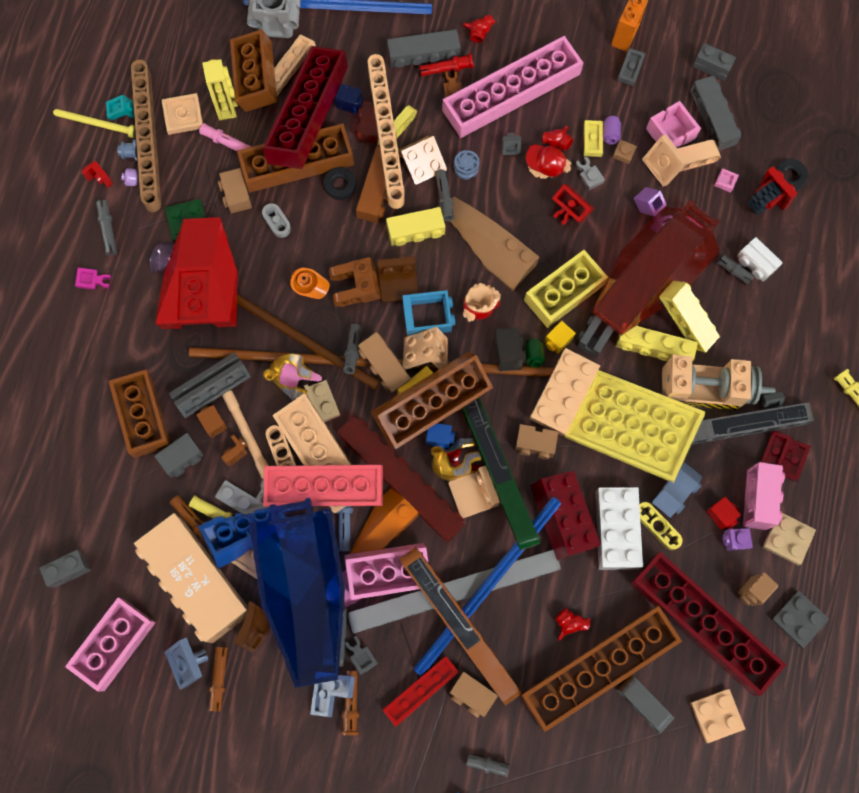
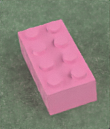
(380, 572)
(110, 644)

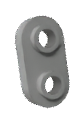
(276, 221)

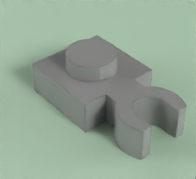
(589, 175)

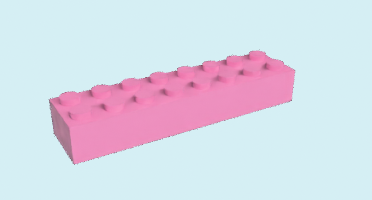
(512, 86)

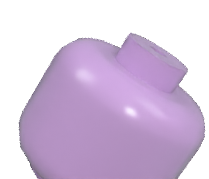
(130, 177)

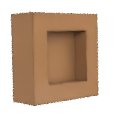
(624, 151)

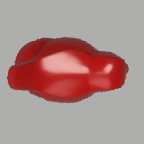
(479, 28)
(558, 138)
(571, 623)

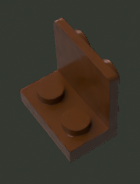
(397, 278)

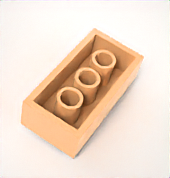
(564, 392)

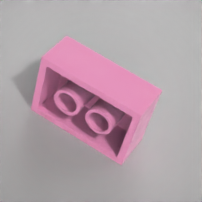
(763, 496)

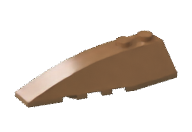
(494, 246)

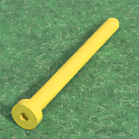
(131, 131)

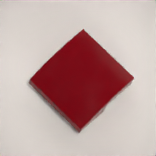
(787, 453)

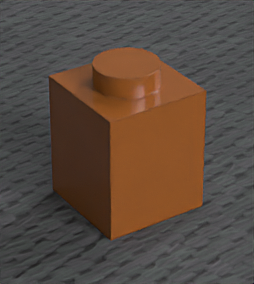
(211, 421)

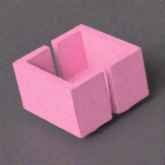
(676, 124)

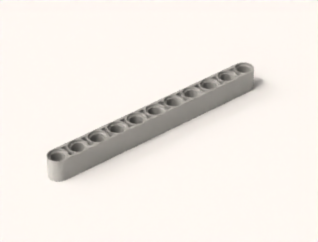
(460, 589)

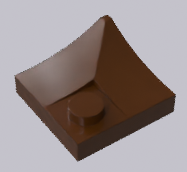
(253, 629)

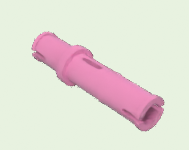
(219, 137)

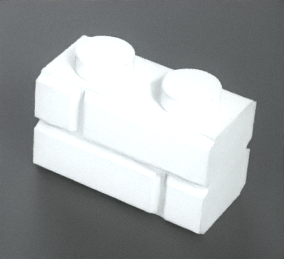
(759, 259)

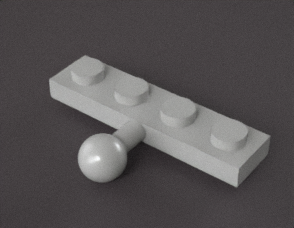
(240, 499)

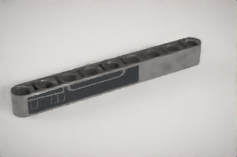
(754, 422)

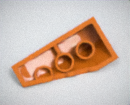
(385, 523)

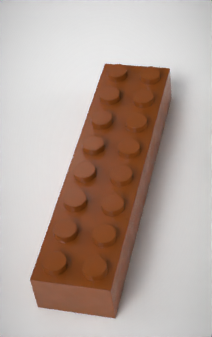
(600, 668)

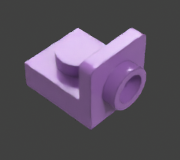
(737, 539)

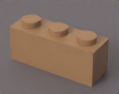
(383, 362)

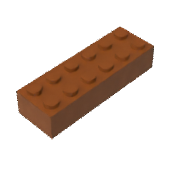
(328, 152)
(432, 400)

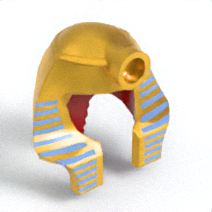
(446, 462)

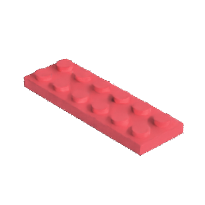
(324, 484)

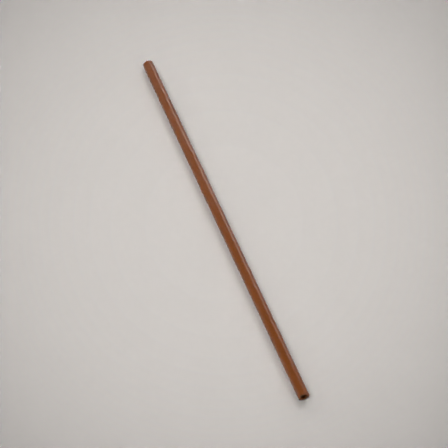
(317, 359)

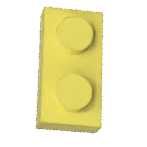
(593, 138)

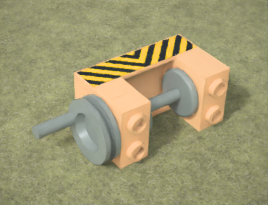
(711, 385)

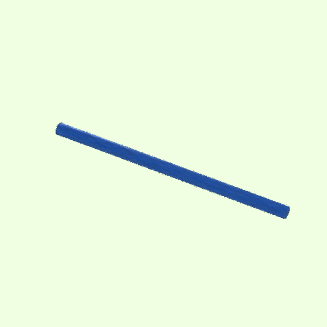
(366, 5)
(485, 588)

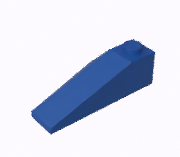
(231, 536)

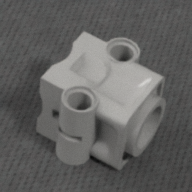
(274, 17)

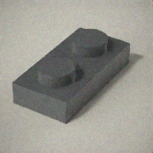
(631, 67)

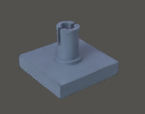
(185, 663)

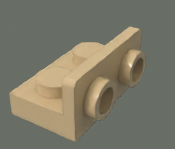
(323, 400)

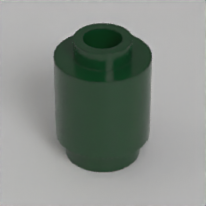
(534, 353)

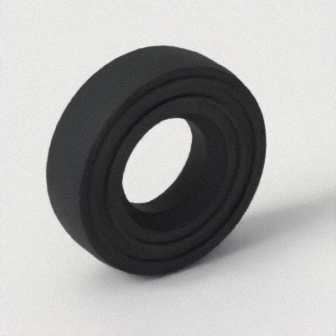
(799, 168)
(339, 194)

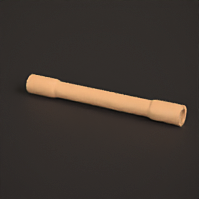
(233, 407)

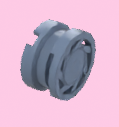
(466, 165)

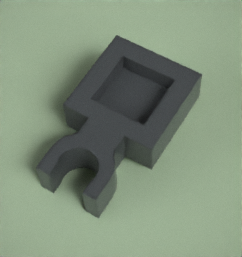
(362, 658)

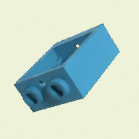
(424, 298)

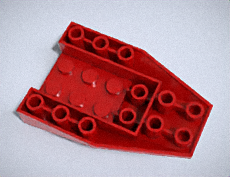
(199, 278)

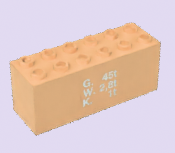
(191, 579)

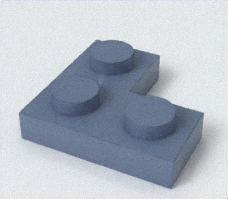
(325, 694)

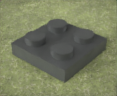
(800, 619)

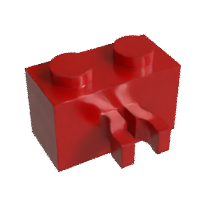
(572, 203)

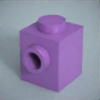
(650, 201)

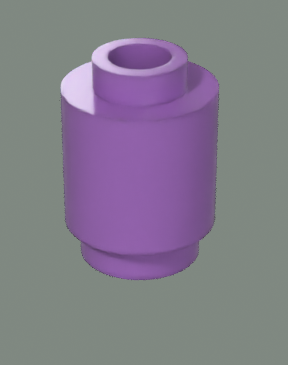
(611, 130)

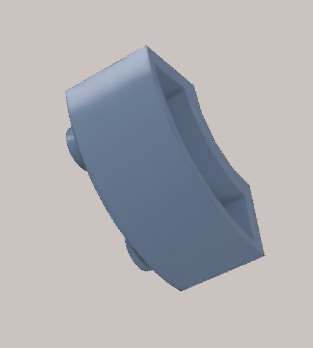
(673, 495)

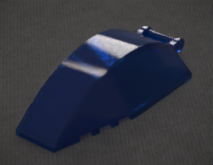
(301, 589)

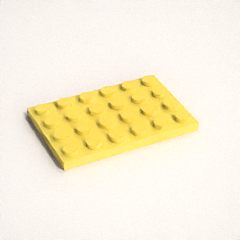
(635, 425)

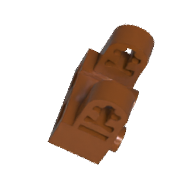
(366, 282)

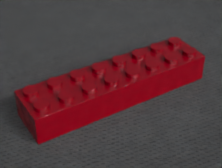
(305, 108)
(708, 624)

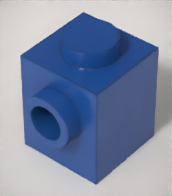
(440, 436)

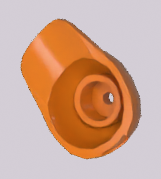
(312, 286)

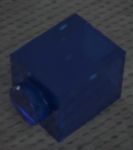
(349, 98)

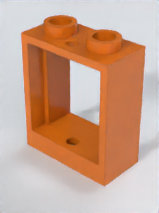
(629, 24)

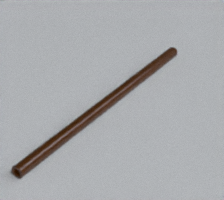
(304, 340)

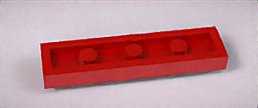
(420, 691)

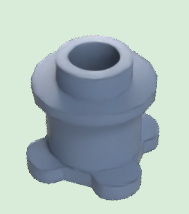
(128, 150)

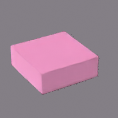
(726, 180)

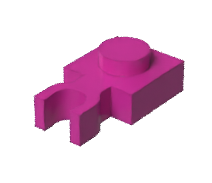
(88, 279)

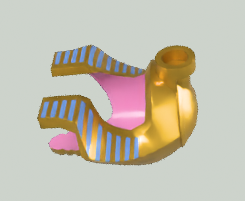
(287, 372)

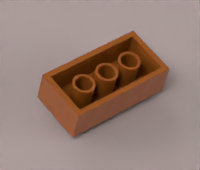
(253, 70)
(139, 413)

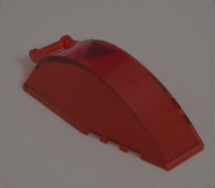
(665, 250)

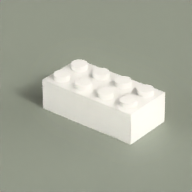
(618, 528)

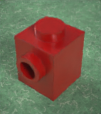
(724, 513)

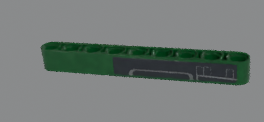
(501, 475)

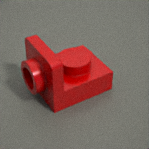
(94, 170)

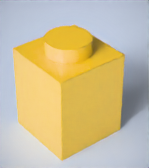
(559, 337)

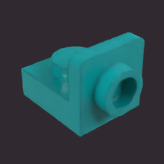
(119, 107)

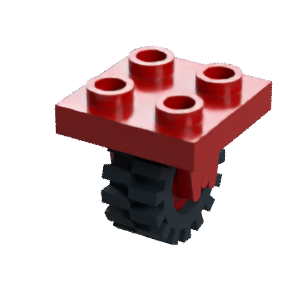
(773, 192)

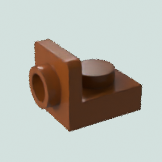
(235, 453)

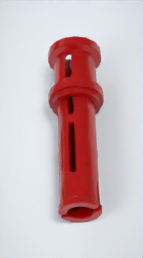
(455, 63)

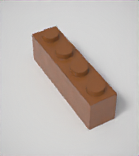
(374, 191)

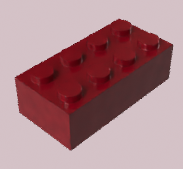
(571, 524)

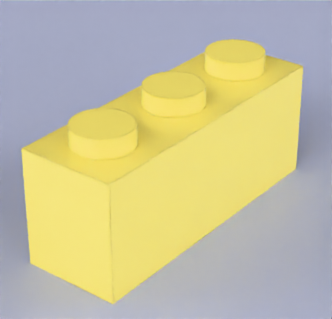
(415, 226)

